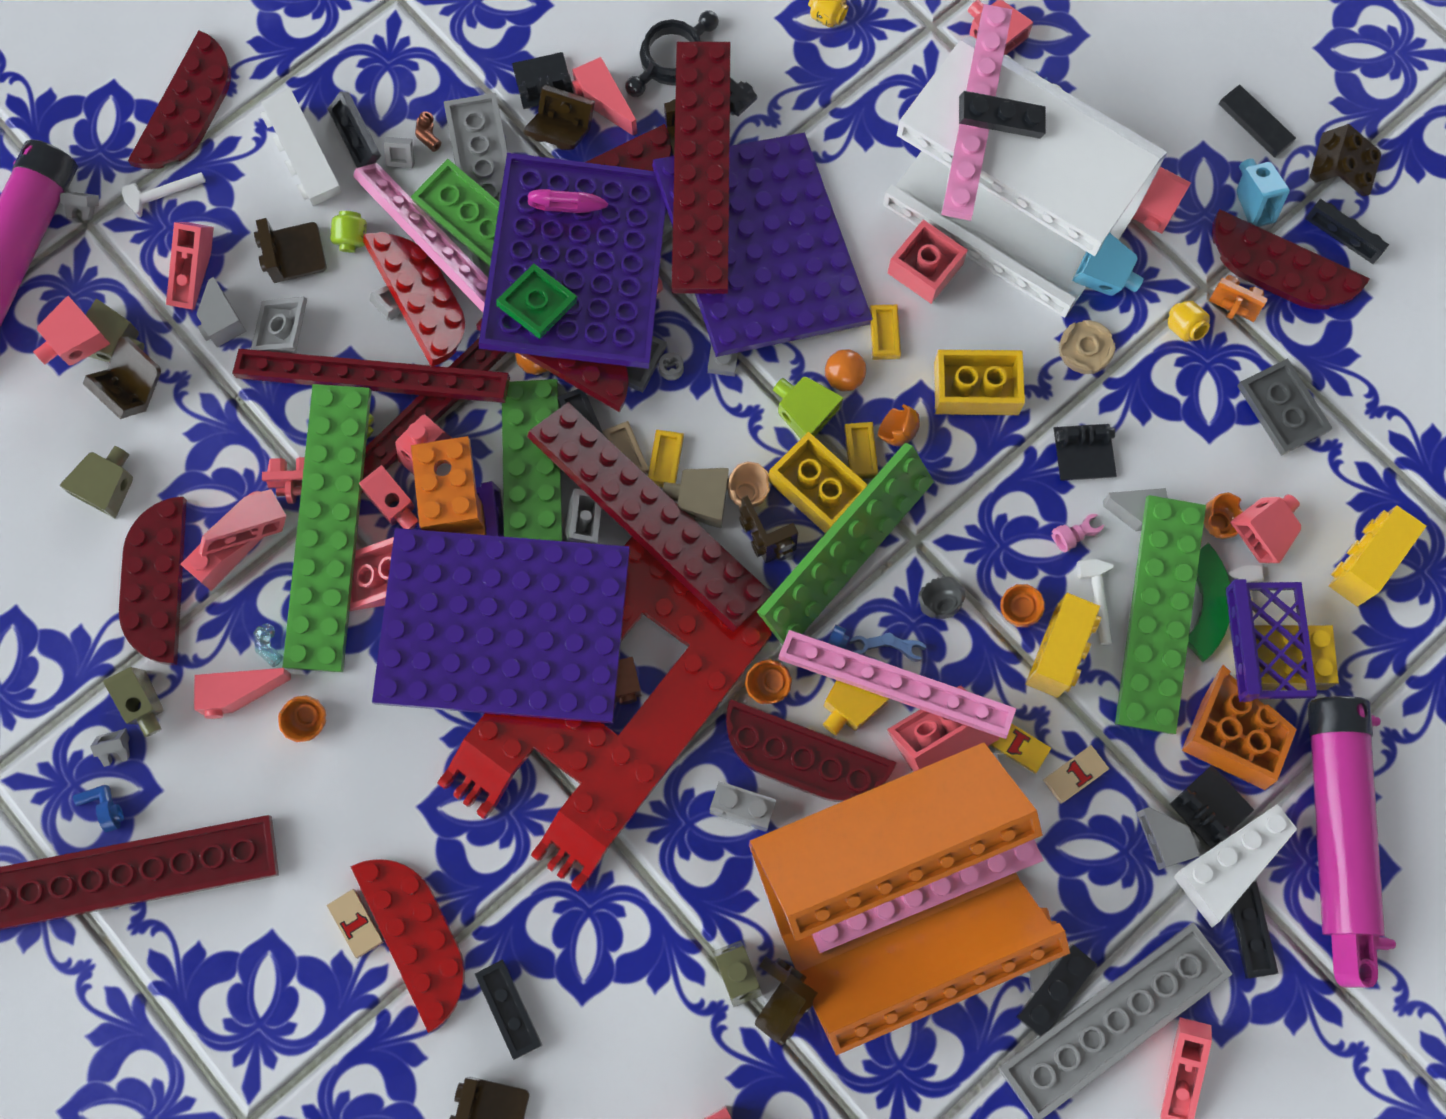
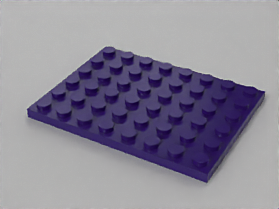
(784, 252)
(598, 255)
(502, 625)

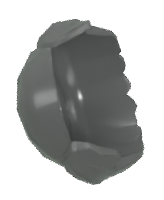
(941, 598)

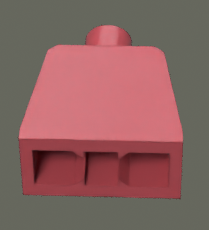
(1018, 29)
(69, 335)
(419, 432)
(383, 491)
(1269, 527)

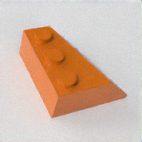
(1239, 736)

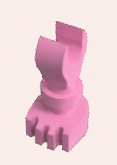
(1067, 538)

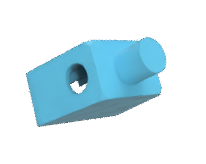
(1261, 192)
(1109, 269)

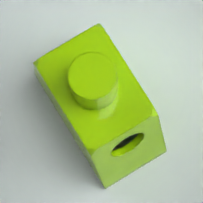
(806, 405)

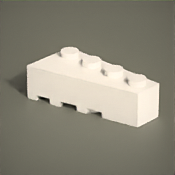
(301, 147)
(1229, 868)

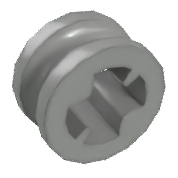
(672, 374)

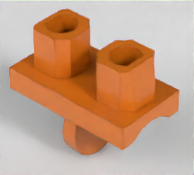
(1238, 299)

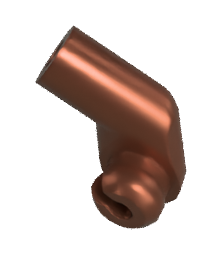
(424, 131)

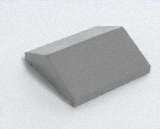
(279, 325)

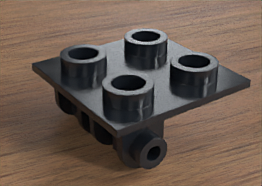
(541, 71)
(1085, 452)
(1211, 807)

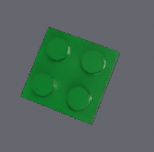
(536, 301)

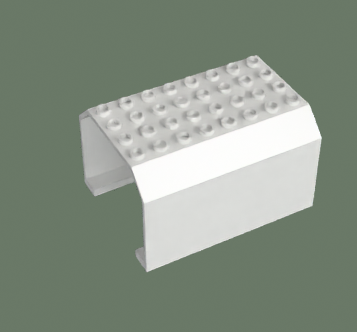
(1035, 197)

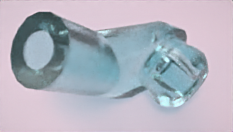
(263, 644)

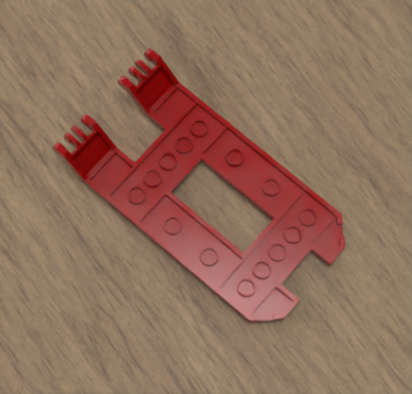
(624, 768)

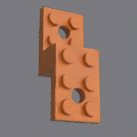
(450, 500)

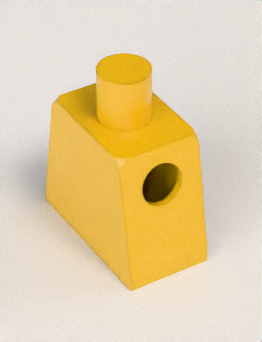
(851, 706)

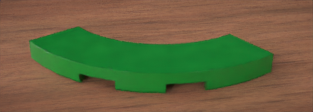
(1214, 614)

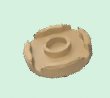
(1086, 347)

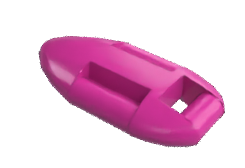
(565, 201)

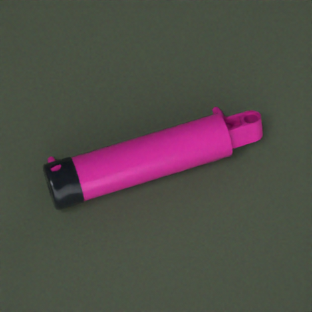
(27, 210)
(1348, 836)

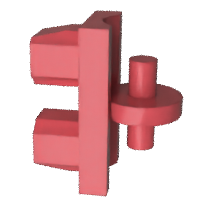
(286, 482)

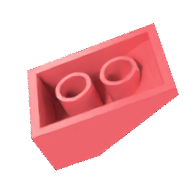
(371, 575)

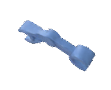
(889, 640)

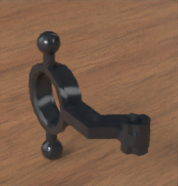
(741, 93)

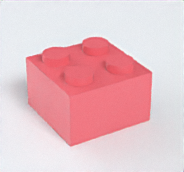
(927, 261)

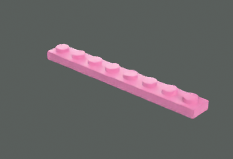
(972, 140)
(424, 232)
(897, 684)
(930, 895)

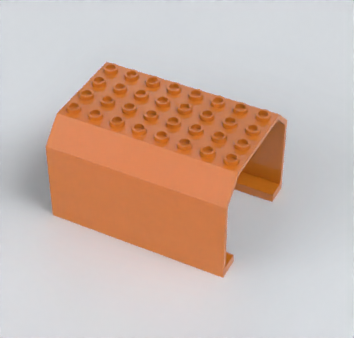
(888, 847)

